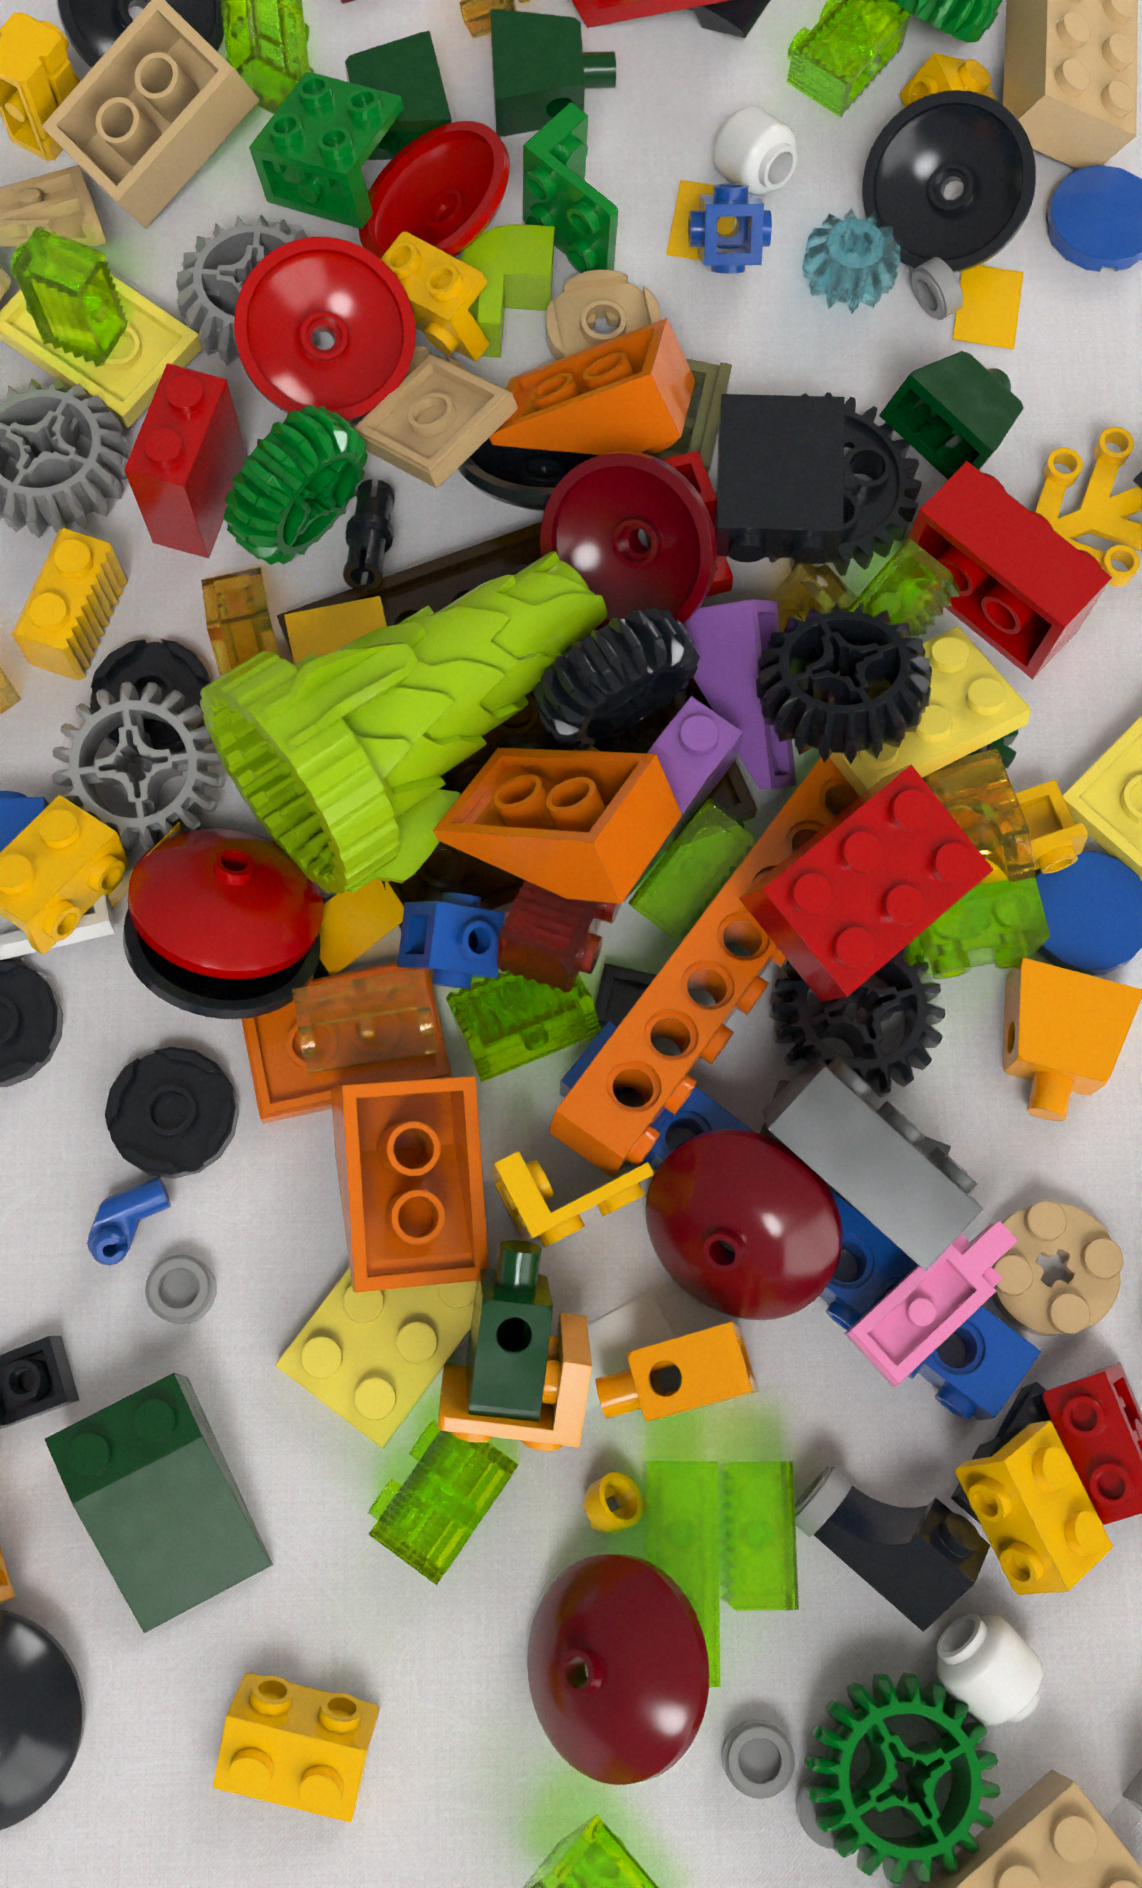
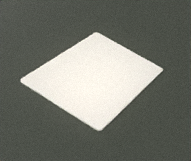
(622, 1331)

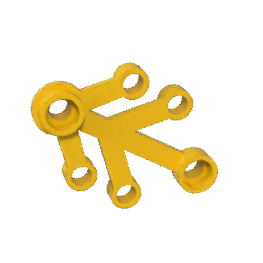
(1098, 511)

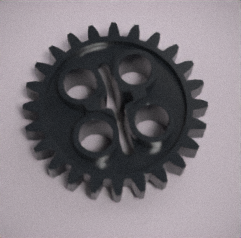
(875, 509)

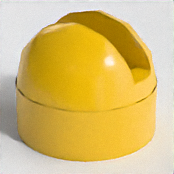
(626, 1496)

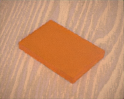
(281, 1073)

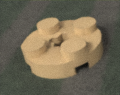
(592, 297)
(1089, 1259)

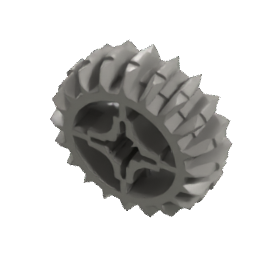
(216, 275)
(52, 479)
(132, 742)

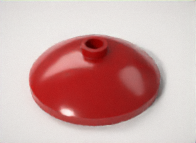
(439, 189)
(330, 289)
(224, 904)

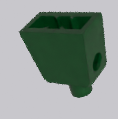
(541, 68)
(408, 70)
(954, 412)
(509, 1336)

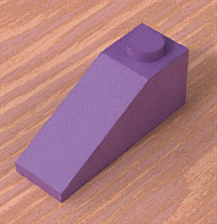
(729, 649)
(694, 756)

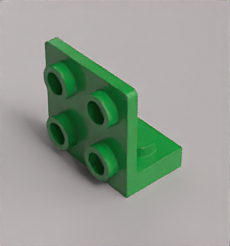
(318, 143)
(561, 197)

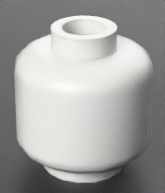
(755, 150)
(989, 1669)

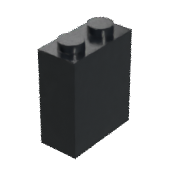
(780, 477)

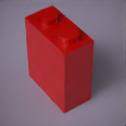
(186, 460)

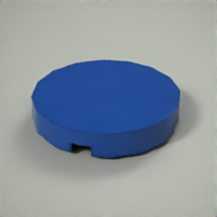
(1098, 218)
(1092, 914)

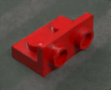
(1103, 1439)

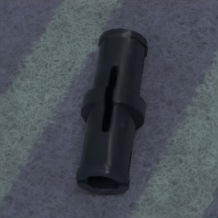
(369, 535)

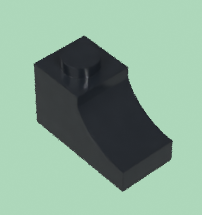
(909, 1555)

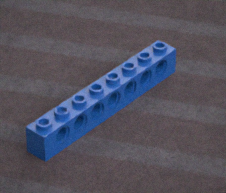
(994, 1352)

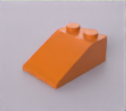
(604, 398)
(565, 819)
(410, 1182)

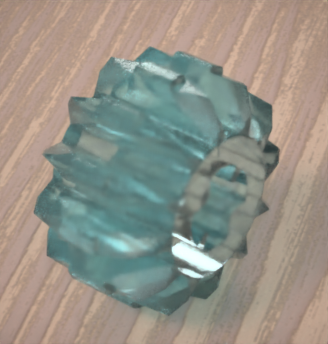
(851, 261)

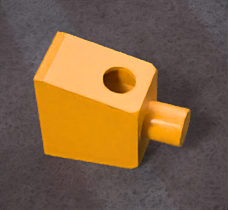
(1063, 1032)
(711, 1367)

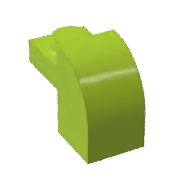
(518, 275)

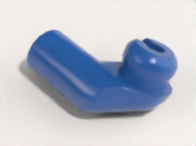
(119, 1219)

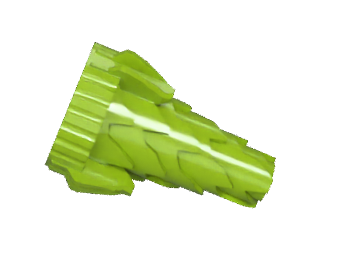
(354, 743)

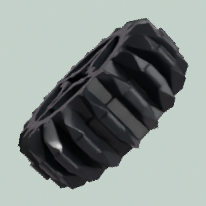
(615, 678)
(827, 681)
(904, 994)

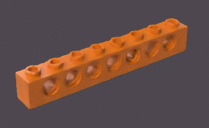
(590, 1115)

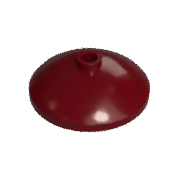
(596, 526)
(759, 1202)
(642, 1665)

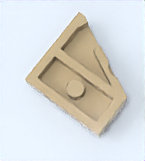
(53, 202)

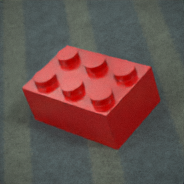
(1014, 573)
(866, 884)

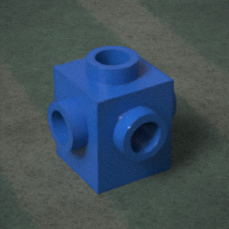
(744, 244)
(451, 939)

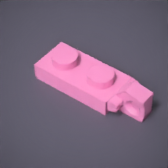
(930, 1304)

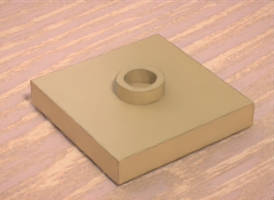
(435, 420)

